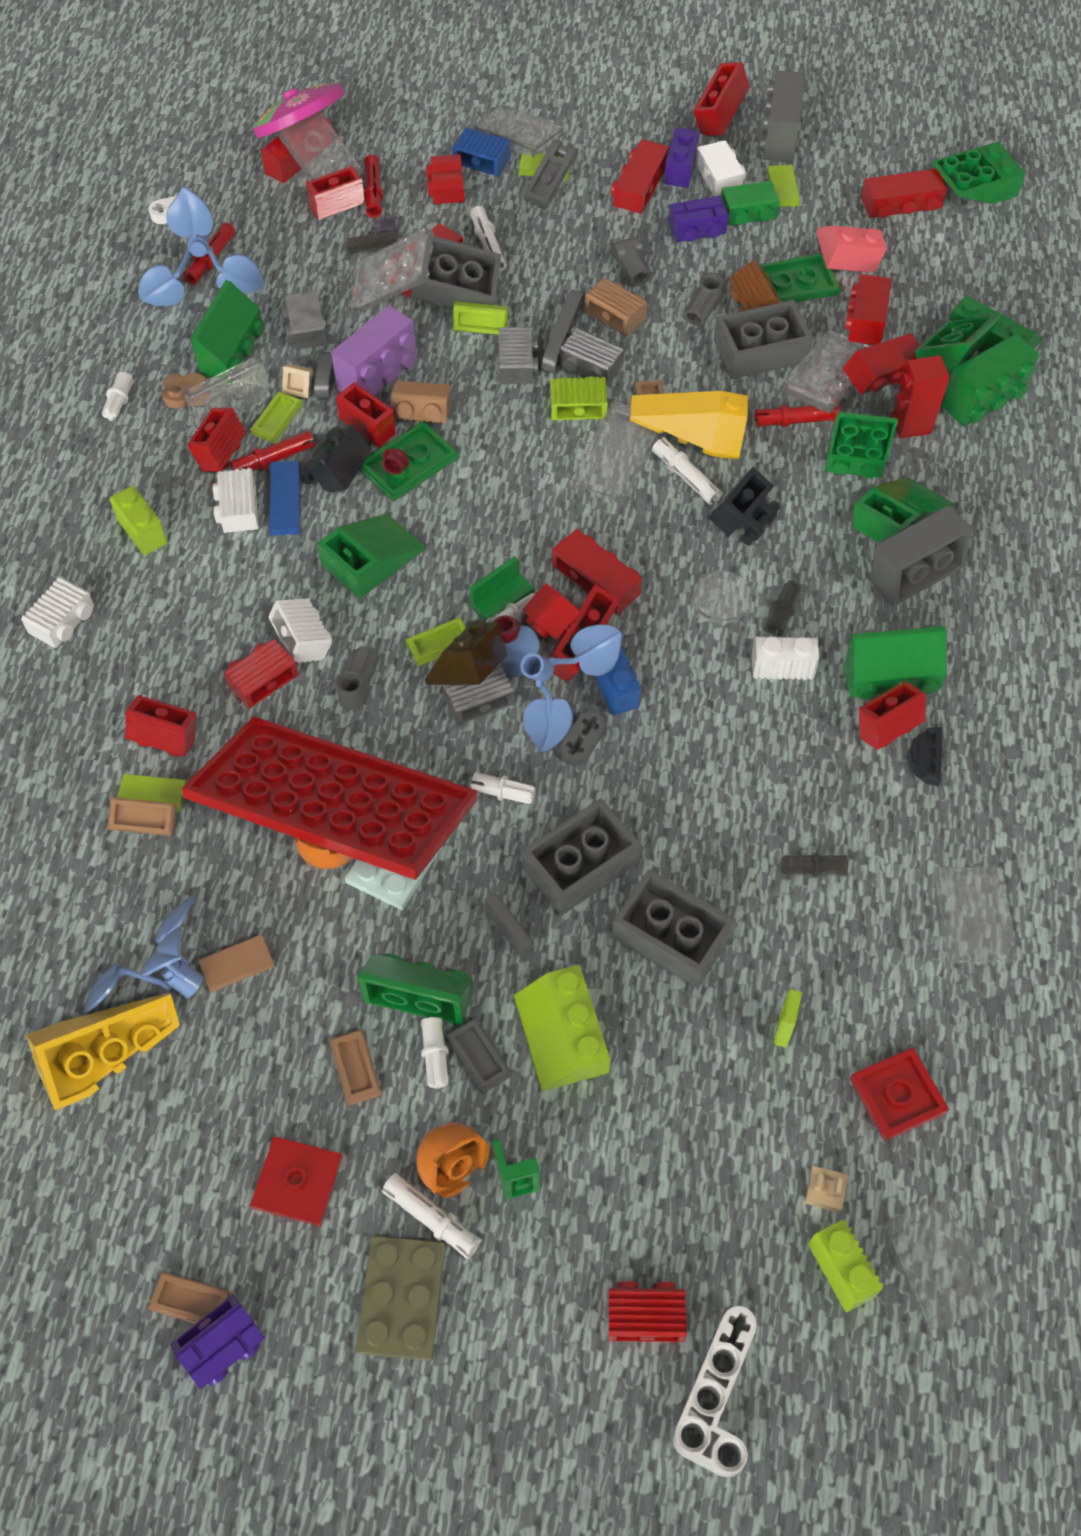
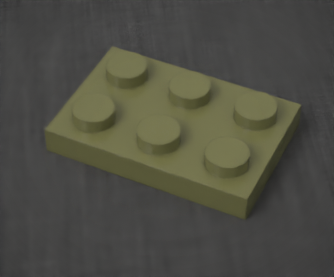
(401, 1298)

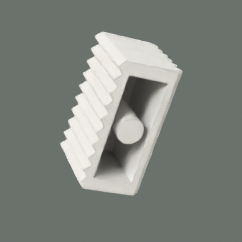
(719, 166)
(236, 500)
(58, 612)
(300, 629)
(785, 657)

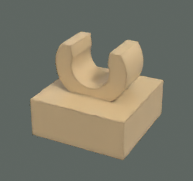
(297, 380)
(826, 1189)

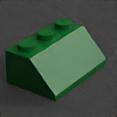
(1003, 329)
(226, 331)
(957, 340)
(888, 657)
(416, 988)

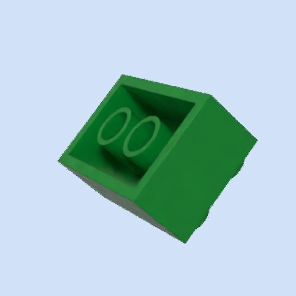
(990, 380)

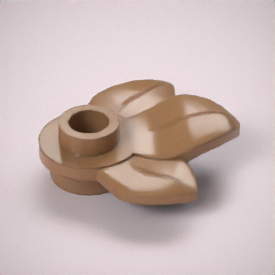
(175, 385)

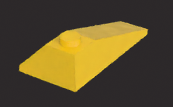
(703, 418)
(86, 1048)

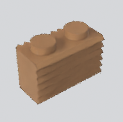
(616, 306)
(421, 401)

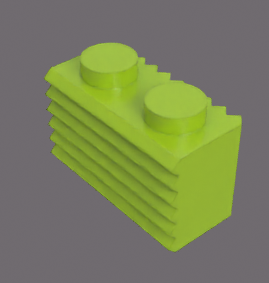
(578, 398)
(138, 520)
(845, 1265)

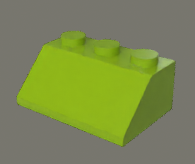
(562, 1029)

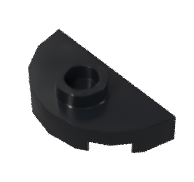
(926, 756)

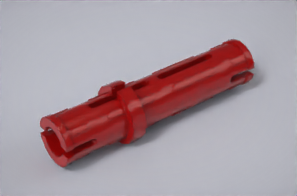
(372, 192)
(202, 264)
(792, 415)
(261, 458)

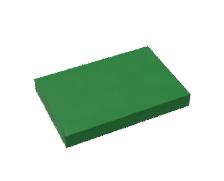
(802, 278)
(426, 455)

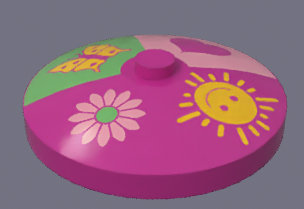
(296, 107)

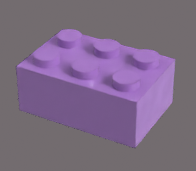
(376, 352)

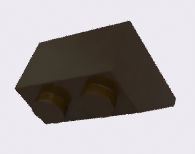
(470, 656)

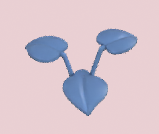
(192, 219)
(551, 720)
(176, 973)

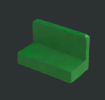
(498, 589)
(516, 1178)

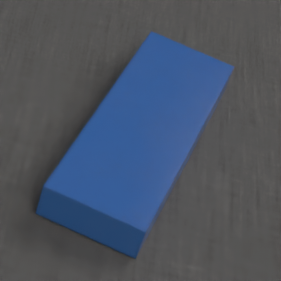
(284, 498)

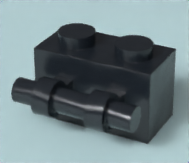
(337, 459)
(739, 504)

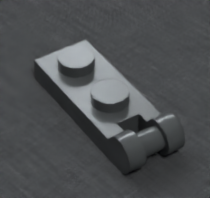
(550, 174)

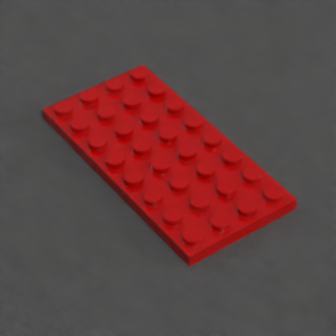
(332, 796)

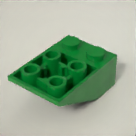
(982, 173)
(859, 444)
(894, 506)
(367, 552)

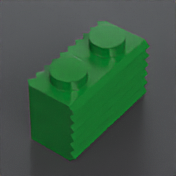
(750, 202)

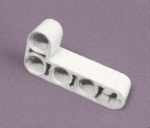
(720, 1385)

